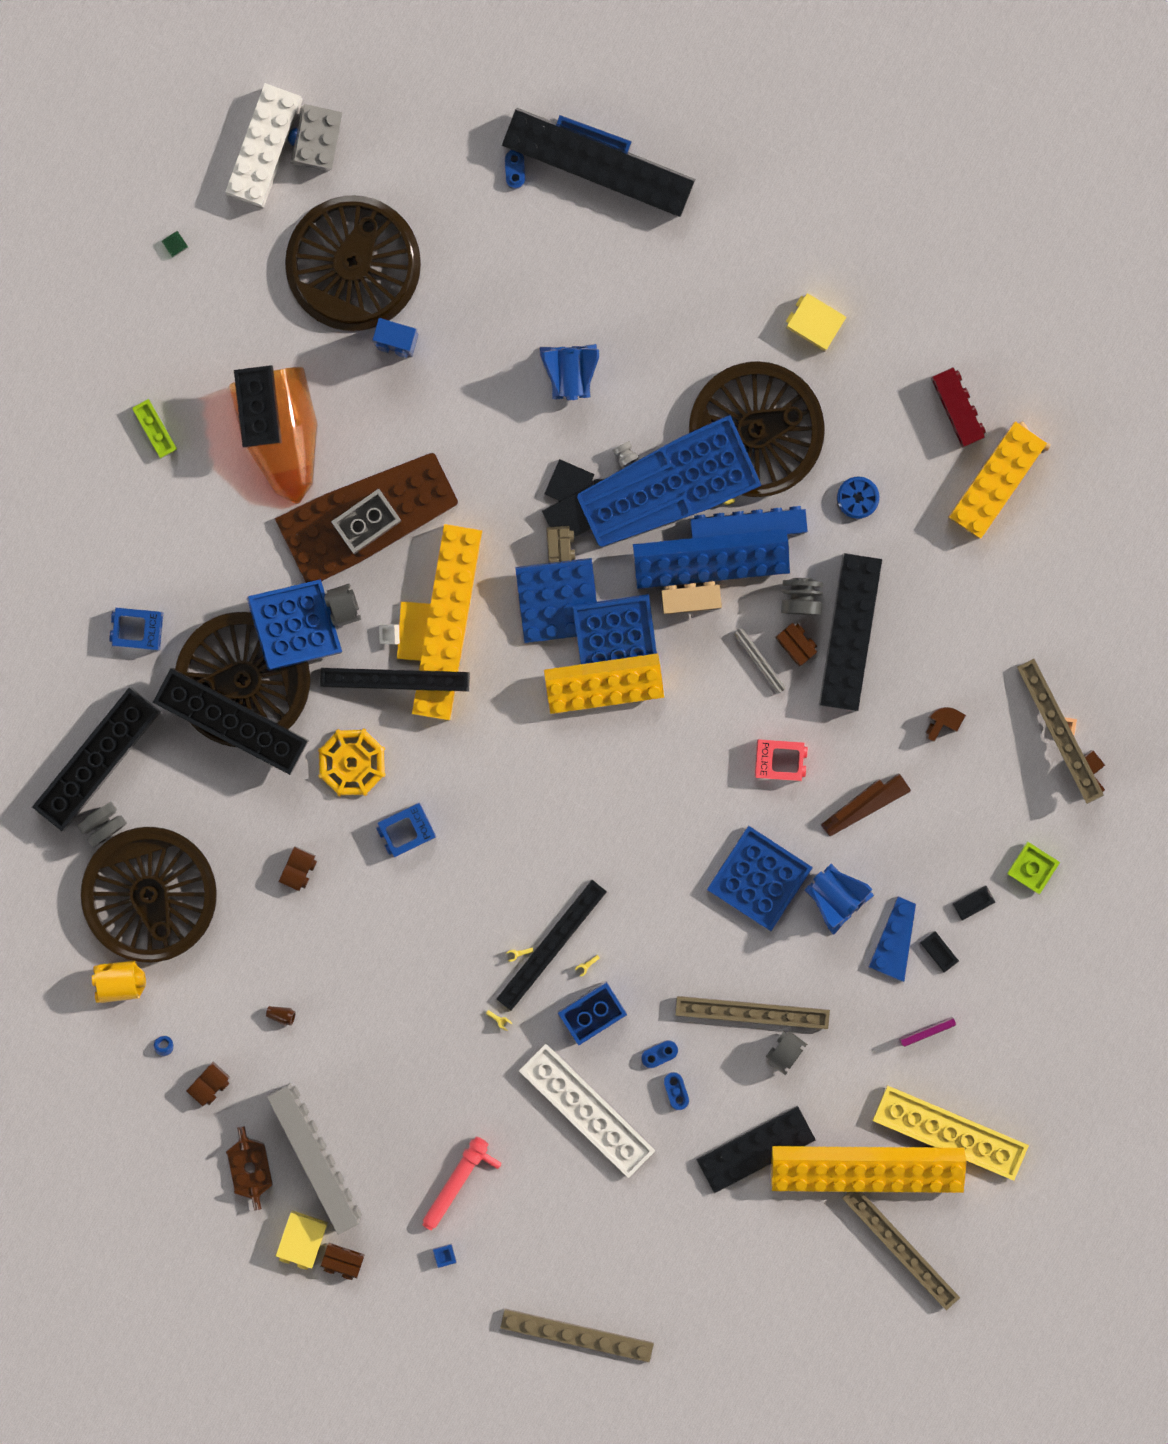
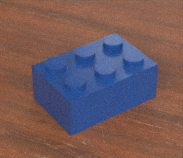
(395, 337)
(592, 1013)

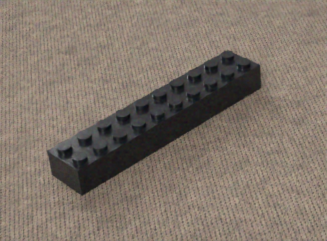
(598, 162)

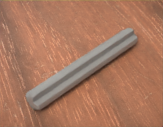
(759, 660)

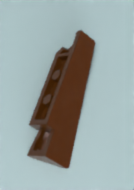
(866, 803)

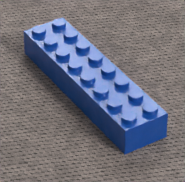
(711, 558)

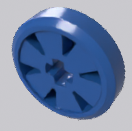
(868, 491)

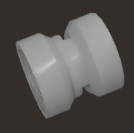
(626, 455)

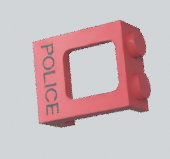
(765, 755)

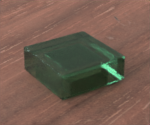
(174, 244)

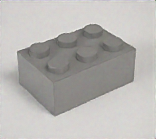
(316, 137)
(366, 521)

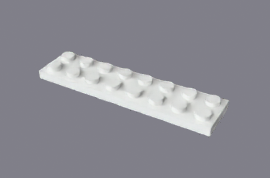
(587, 1110)

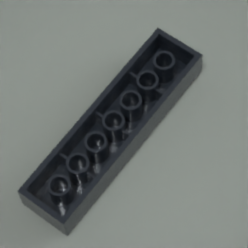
(850, 632)
(230, 721)
(96, 759)

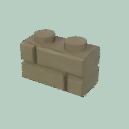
(559, 544)

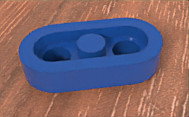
(515, 168)
(658, 1052)
(676, 1090)

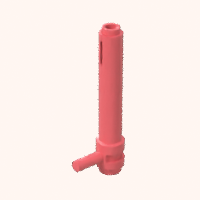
(471, 1158)

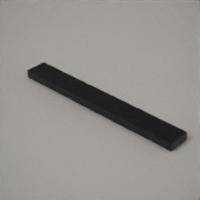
(395, 679)
(551, 945)

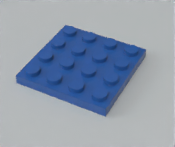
(548, 596)
(294, 625)
(614, 629)
(759, 878)

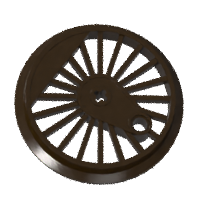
(358, 245)
(772, 420)
(225, 680)
(152, 912)

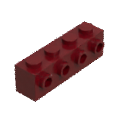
(957, 407)

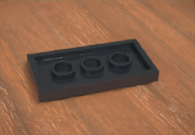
(257, 406)

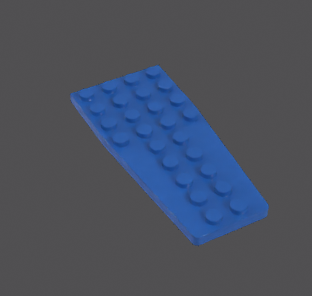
(671, 483)

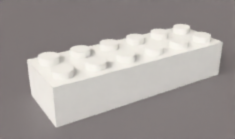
(264, 145)

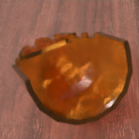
(290, 463)

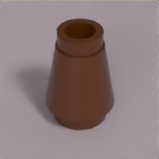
(281, 1015)

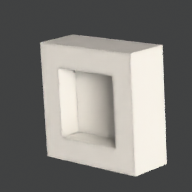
(389, 634)

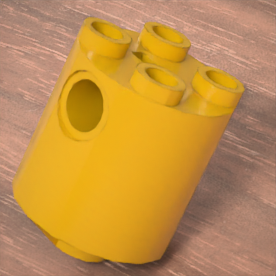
(118, 981)

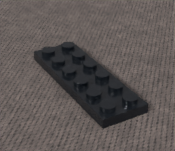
(754, 1149)

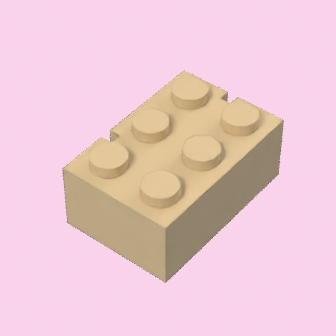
(691, 598)

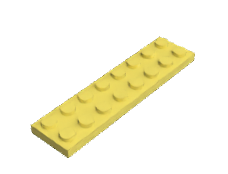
(948, 1130)

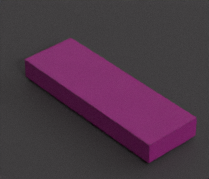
(927, 1032)

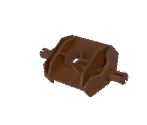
(246, 1183)

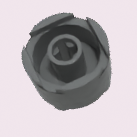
(343, 605)
(786, 1052)

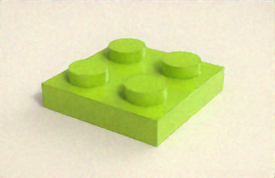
(1033, 867)

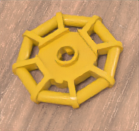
(351, 751)

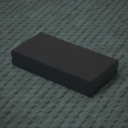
(973, 903)
(939, 951)

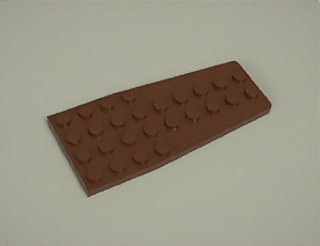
(413, 489)

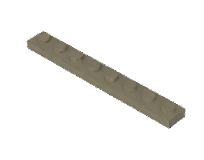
(1060, 731)
(752, 1012)
(901, 1248)
(577, 1335)

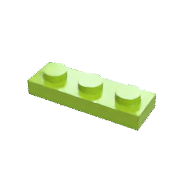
(154, 428)

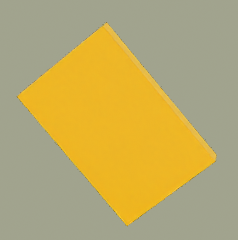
(412, 630)

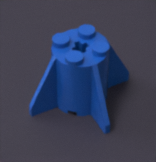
(570, 370)
(837, 896)

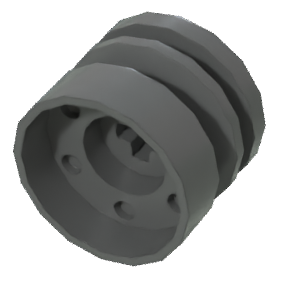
(802, 597)

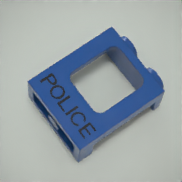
(152, 628)
(420, 823)

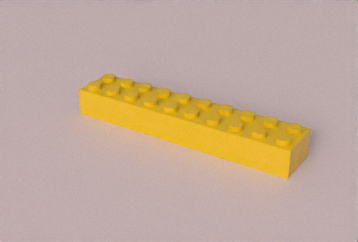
(448, 615)
(868, 1169)

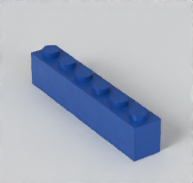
(793, 521)

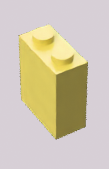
(815, 321)
(301, 1240)

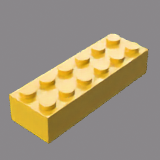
(997, 480)
(604, 683)

